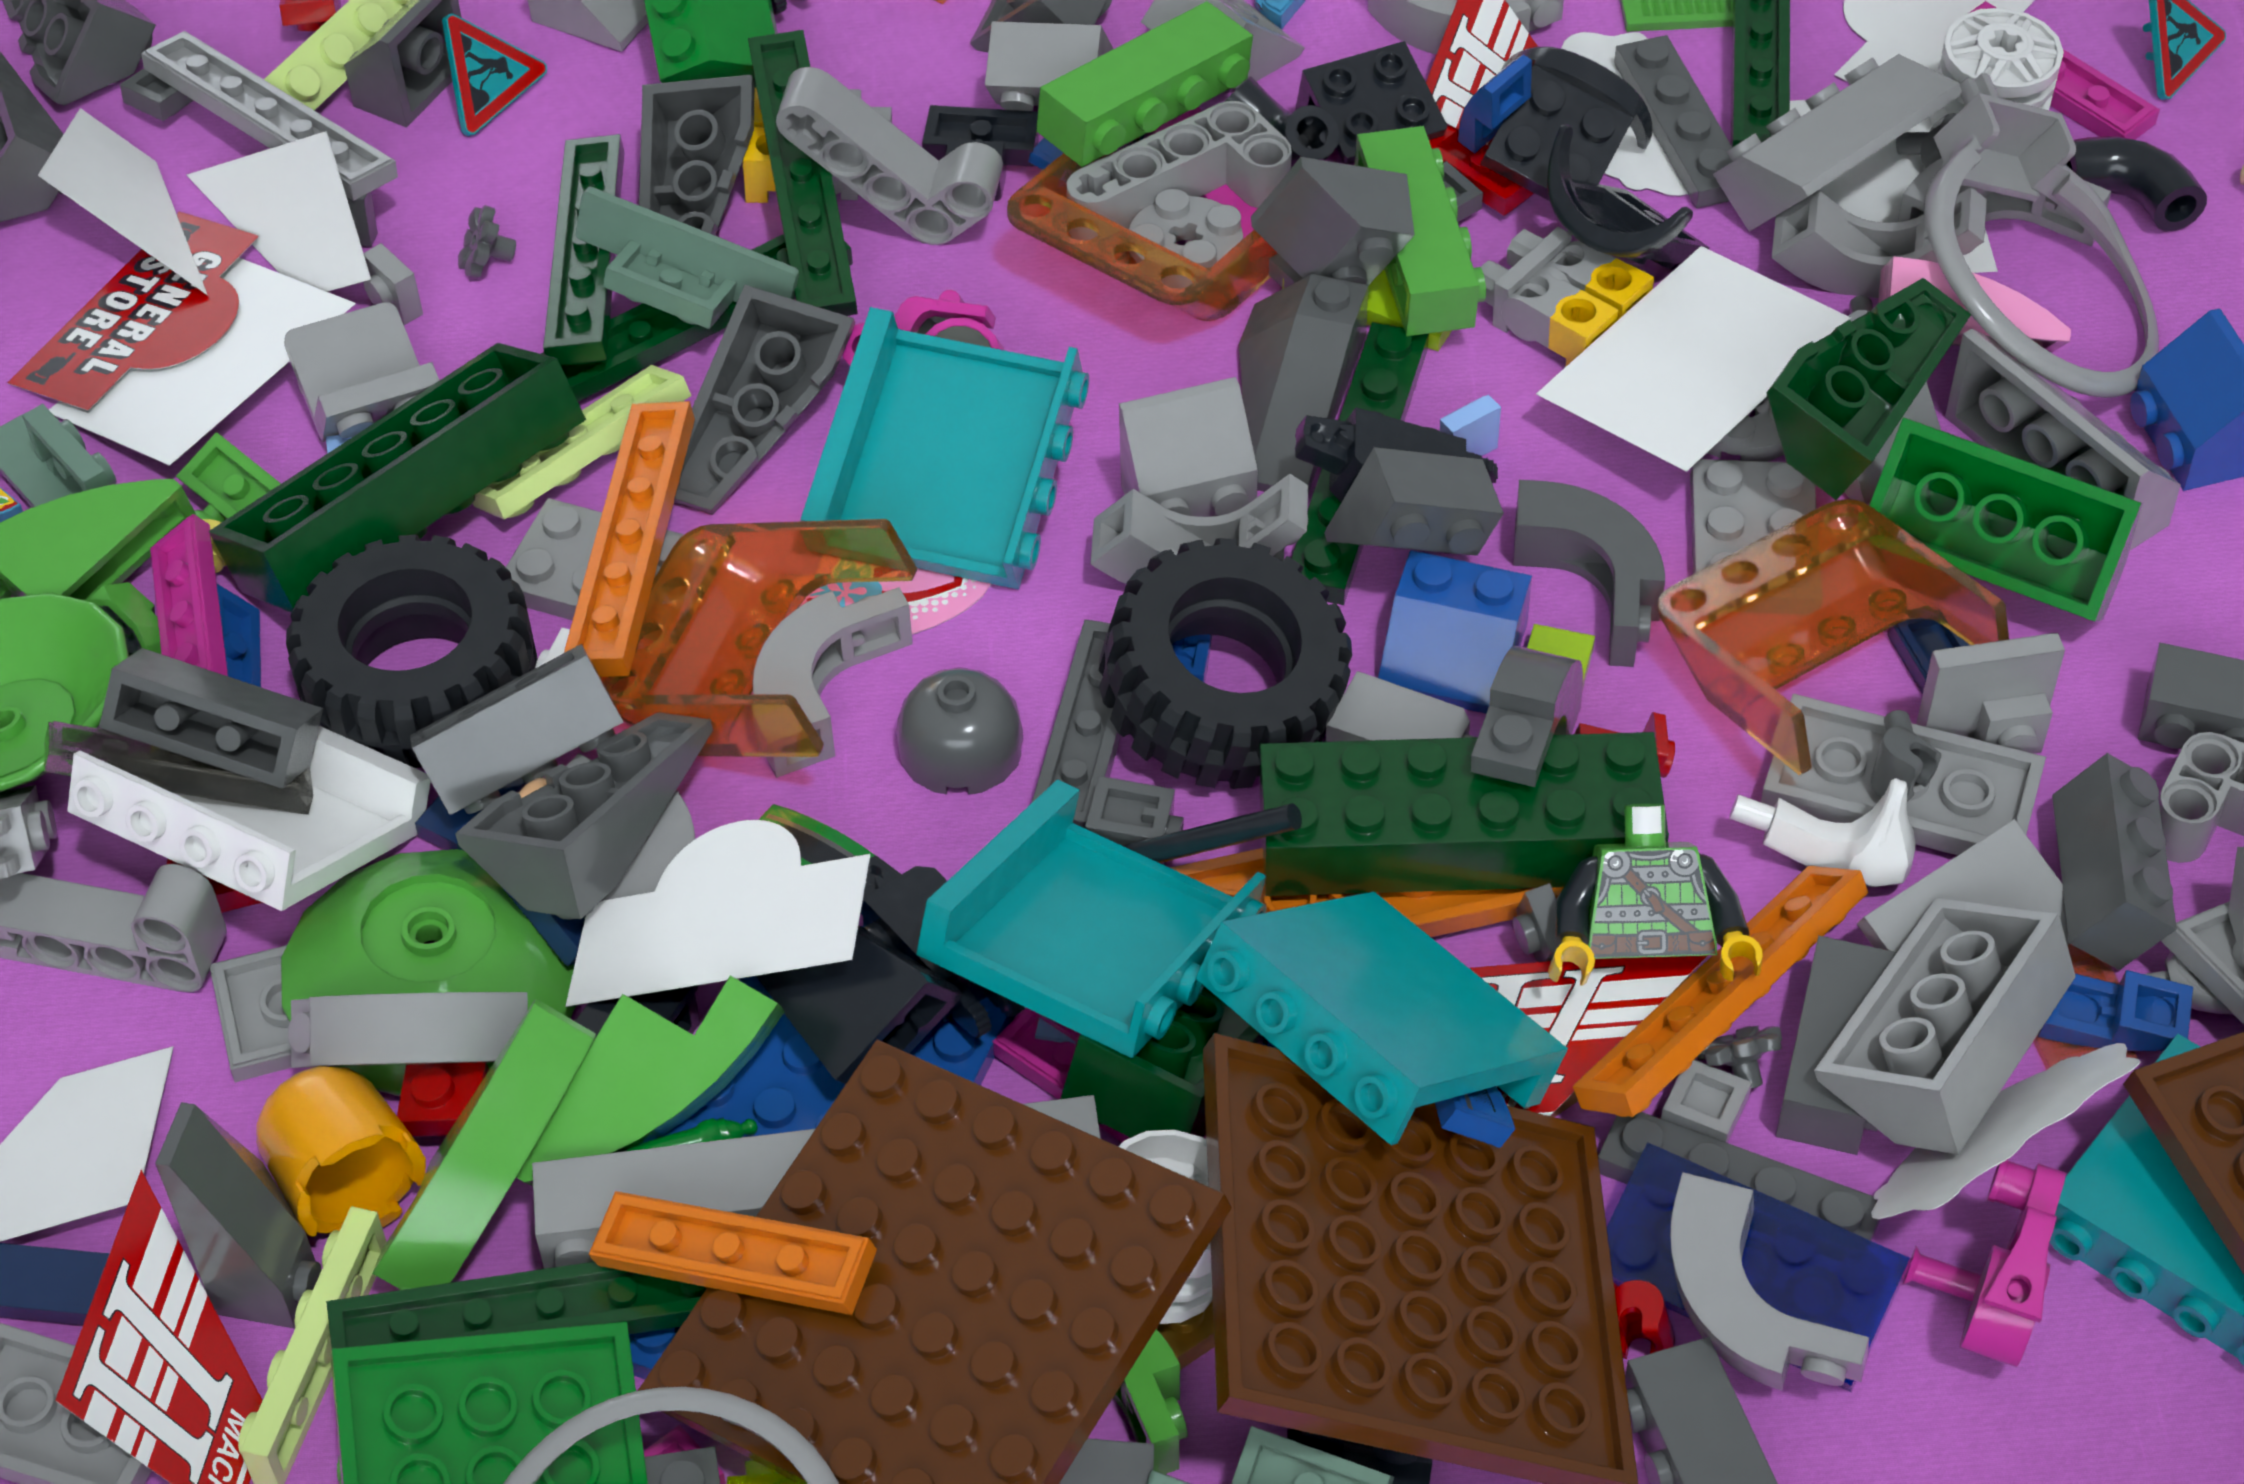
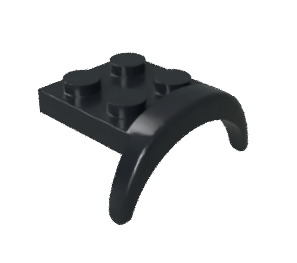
(1574, 93)
(1614, 218)

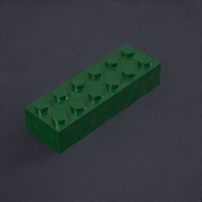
(401, 472)
(1422, 821)

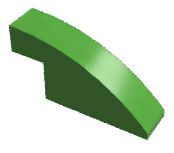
(87, 538)
(652, 1074)
(485, 1150)

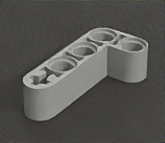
(1197, 155)
(884, 165)
(2202, 794)
(114, 934)

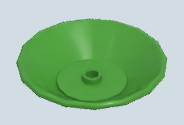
(51, 669)
(373, 931)

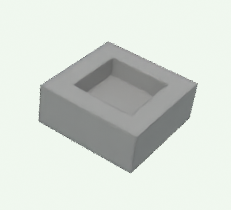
(392, 283)
(2015, 722)
(1707, 1101)

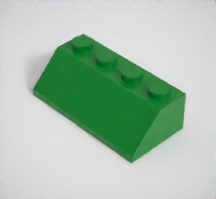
(706, 36)
(2008, 519)

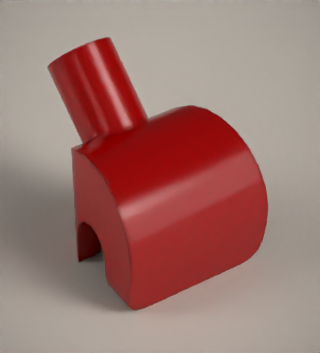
(1643, 1315)

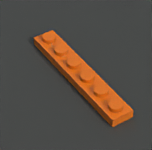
(631, 535)
(1708, 1003)

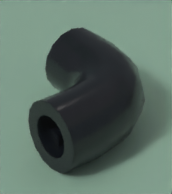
(1308, 129)
(2143, 174)

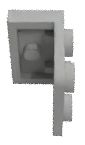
(356, 368)

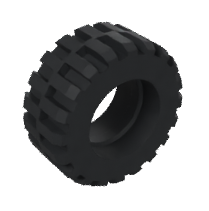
(1234, 596)
(396, 597)

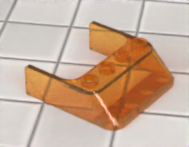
(1046, 214)
(1806, 600)
(715, 611)

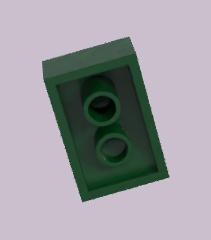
(1164, 1079)

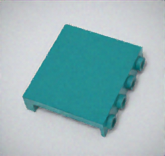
(949, 448)
(1079, 926)
(1376, 1009)
(2146, 1232)

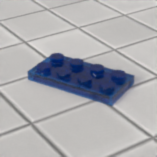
(1788, 1256)

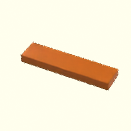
(733, 1252)

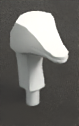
(1875, 843)

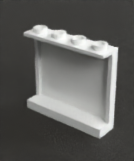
(278, 857)

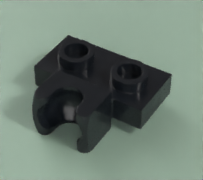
(1007, 131)

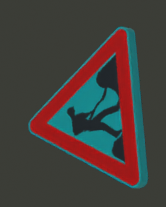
(2181, 42)
(485, 72)

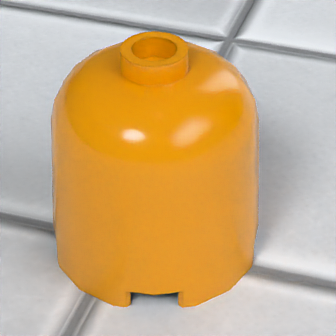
(336, 1148)

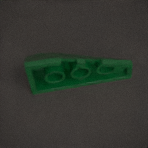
(1854, 386)

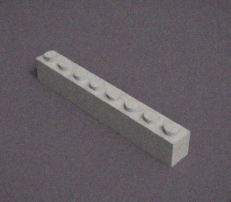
(716, 1175)

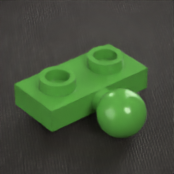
(224, 479)

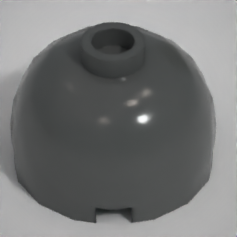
(959, 731)

